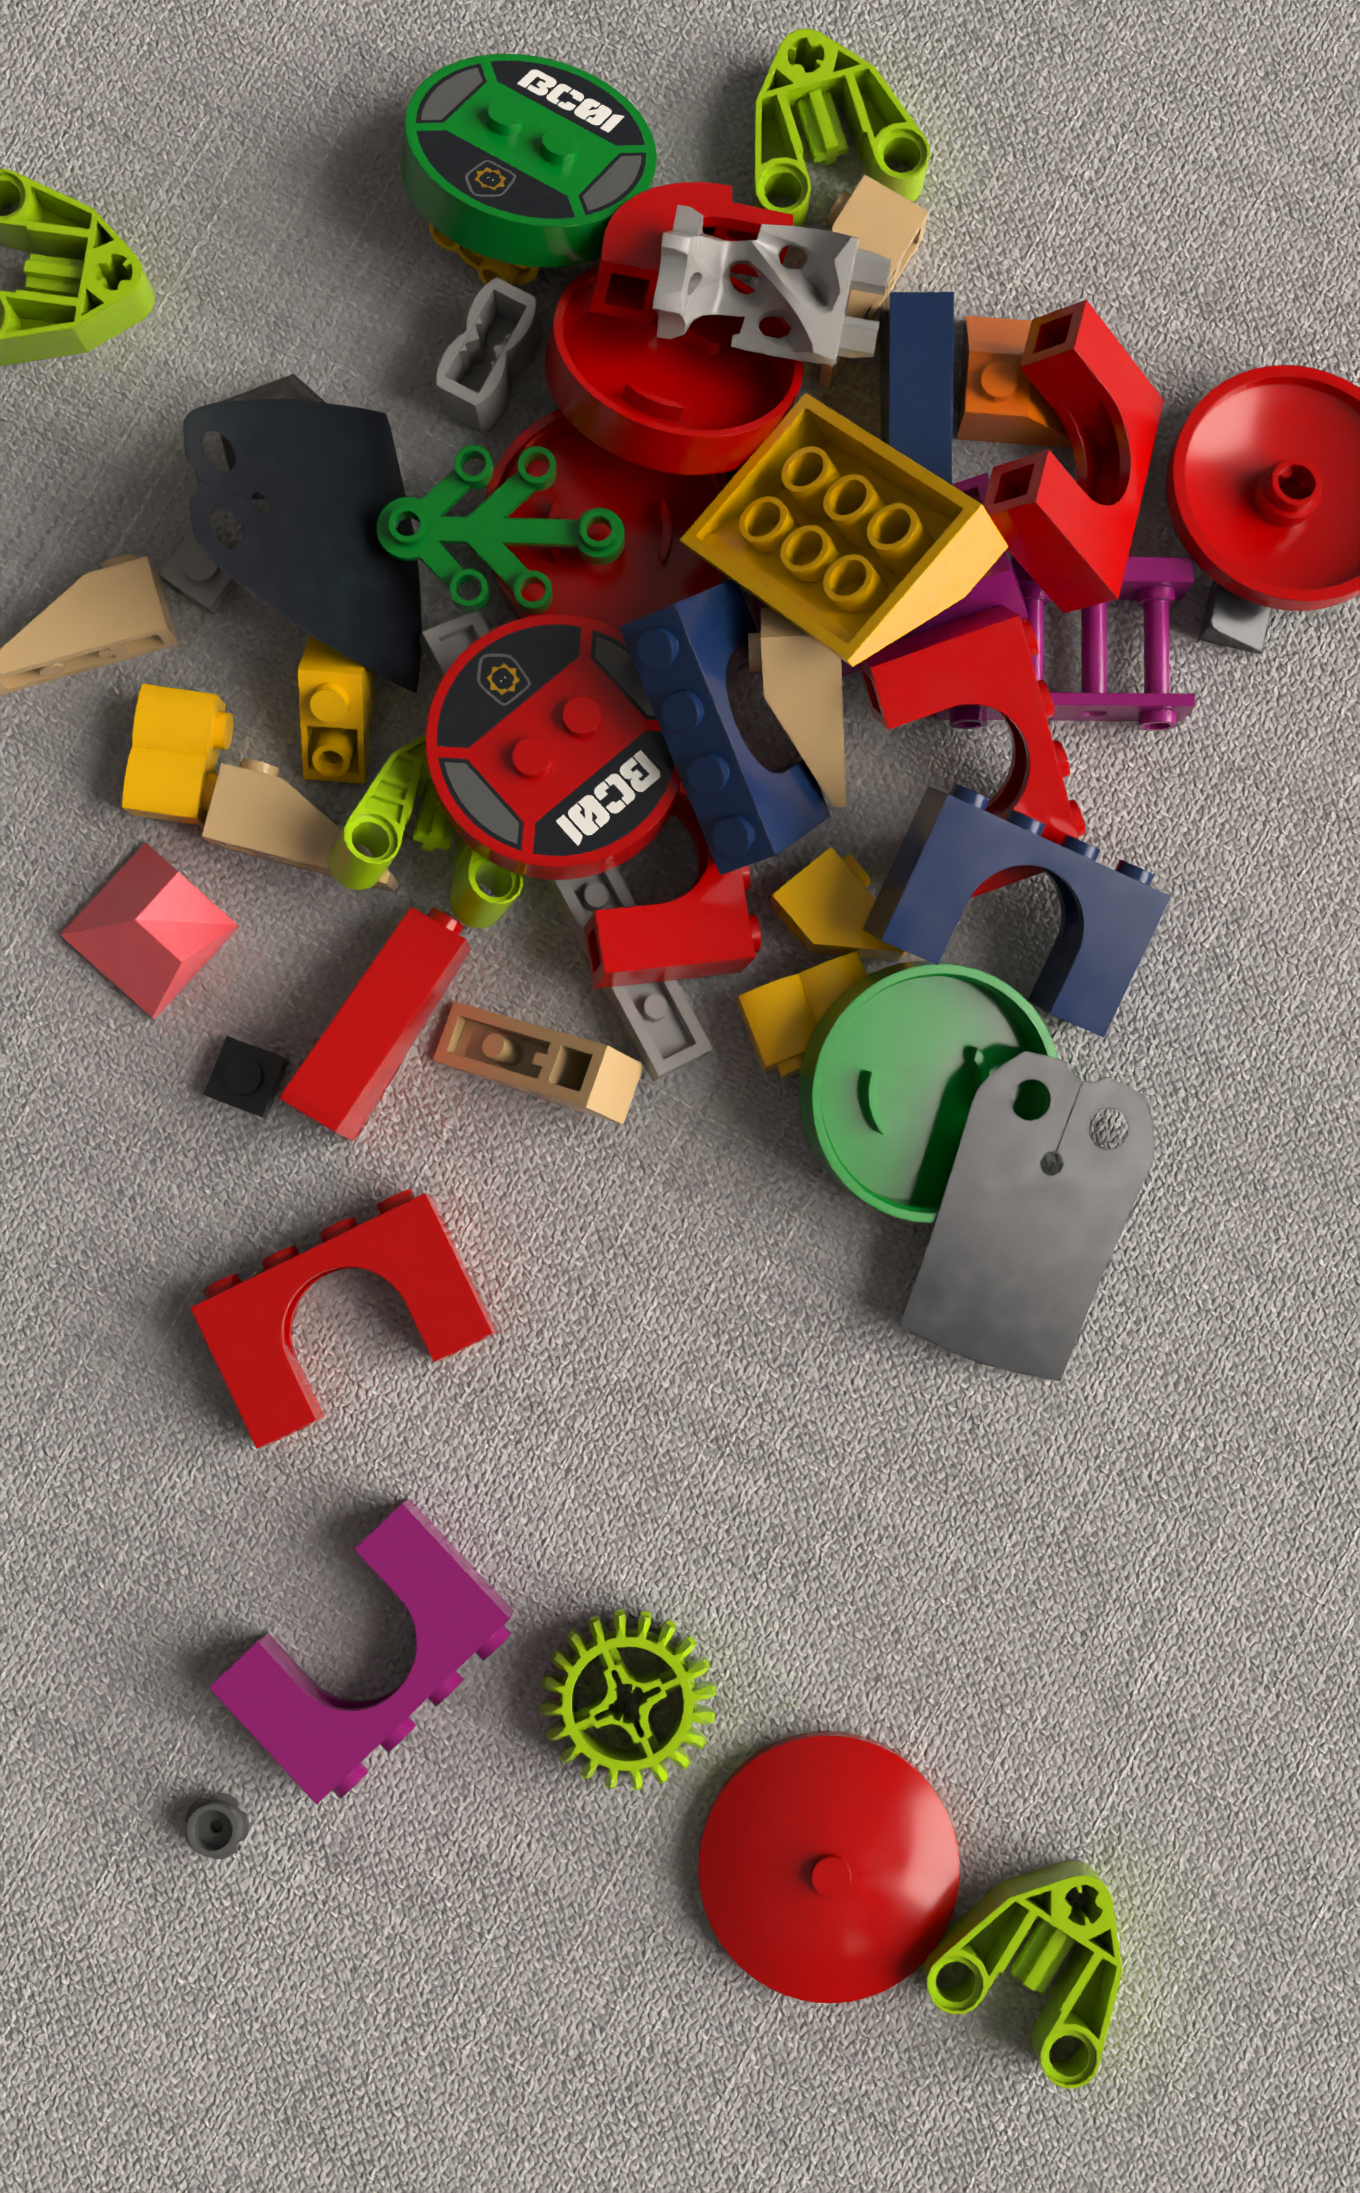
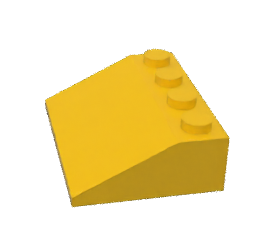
(844, 533)

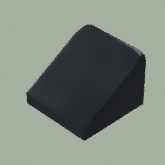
(1234, 621)

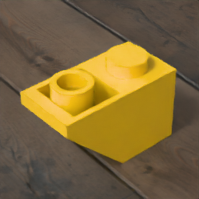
(334, 715)
(829, 908)

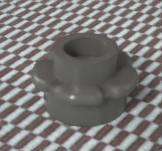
(206, 1840)

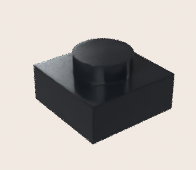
(246, 1077)

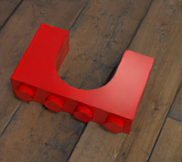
(1079, 531)
(986, 664)
(678, 939)
(253, 1319)

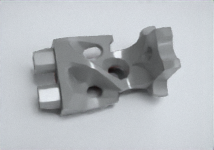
(813, 298)

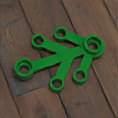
(490, 531)

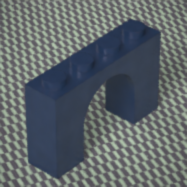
(683, 667)
(959, 845)

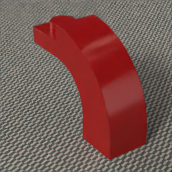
(633, 240)

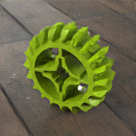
(599, 1713)

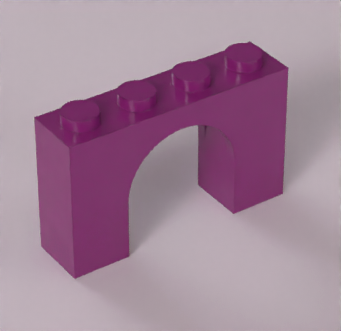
(326, 1736)

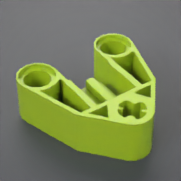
(808, 83)
(78, 288)
(380, 826)
(1086, 1987)

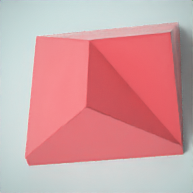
(149, 930)

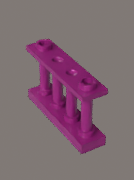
(1155, 586)

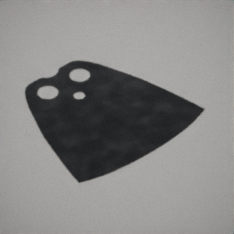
(318, 545)

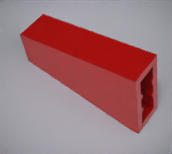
(378, 1023)

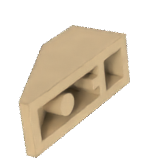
(885, 226)
(92, 624)
(806, 696)
(271, 820)
(540, 1062)

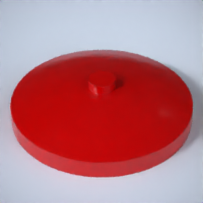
(1272, 487)
(828, 1867)

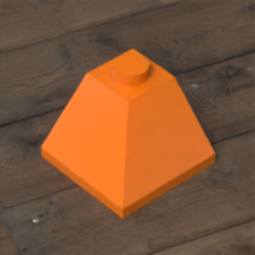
(996, 395)

